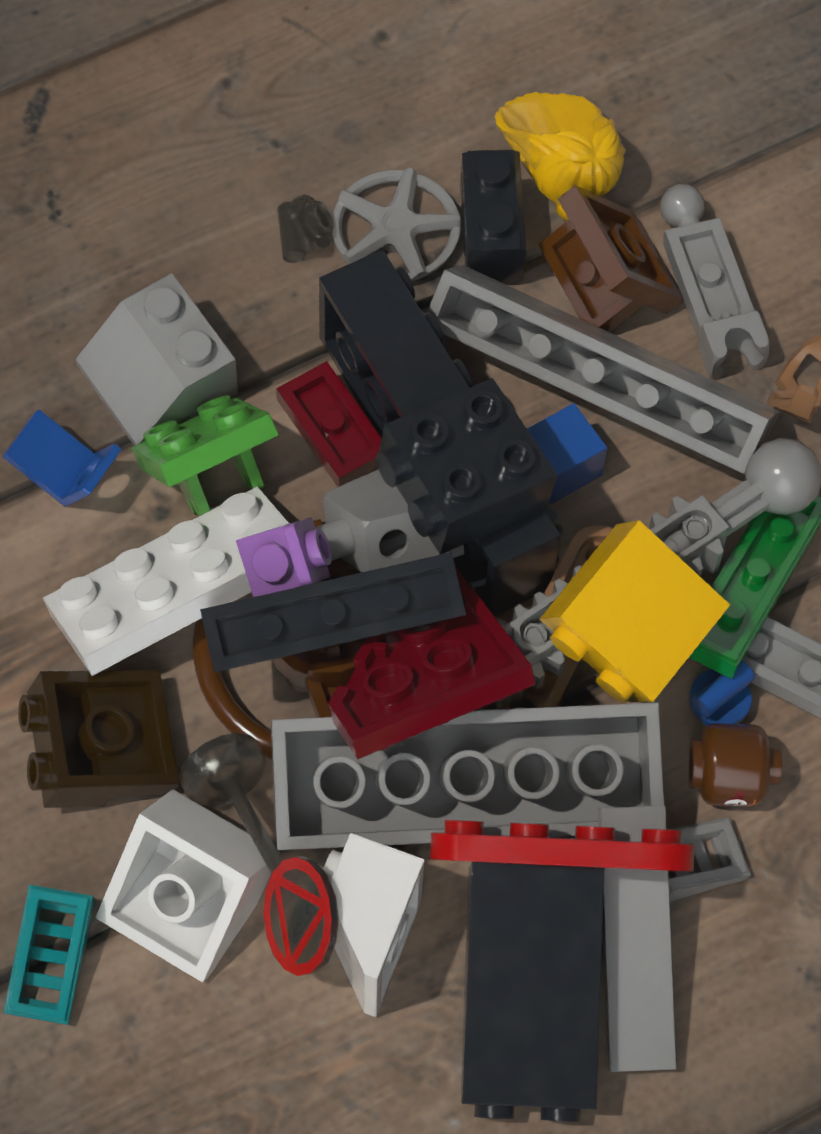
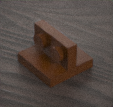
(606, 261)

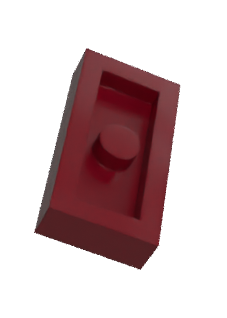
(331, 423)

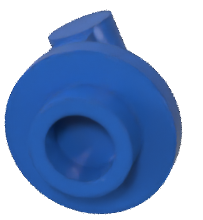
(720, 698)

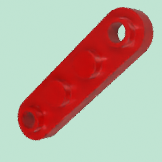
(590, 848)

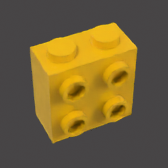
(633, 613)

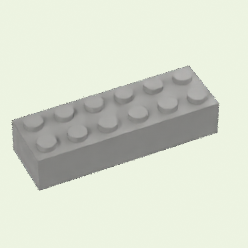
(478, 767)

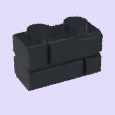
(493, 214)

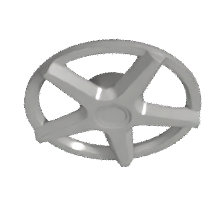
(397, 225)

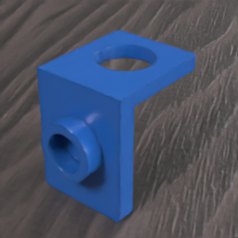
(58, 459)

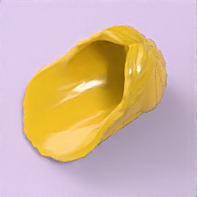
(563, 143)

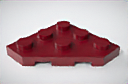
(427, 677)

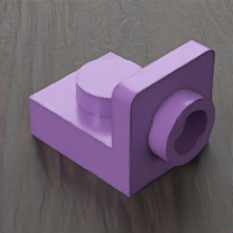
(285, 557)

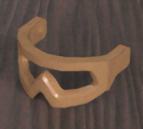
(795, 399)

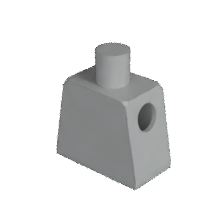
(372, 527)

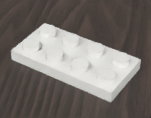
(160, 584)

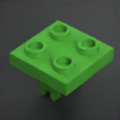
(220, 432)

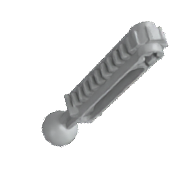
(779, 480)

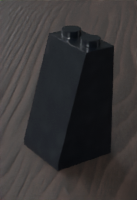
(532, 989)

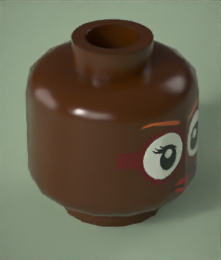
(733, 764)

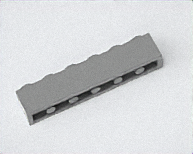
(601, 367)

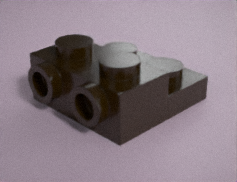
(97, 736)

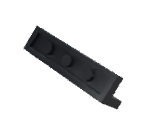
(333, 612)

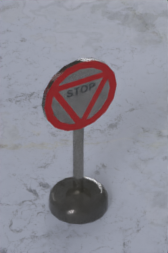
(299, 897)

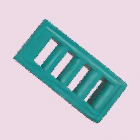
(61, 901)

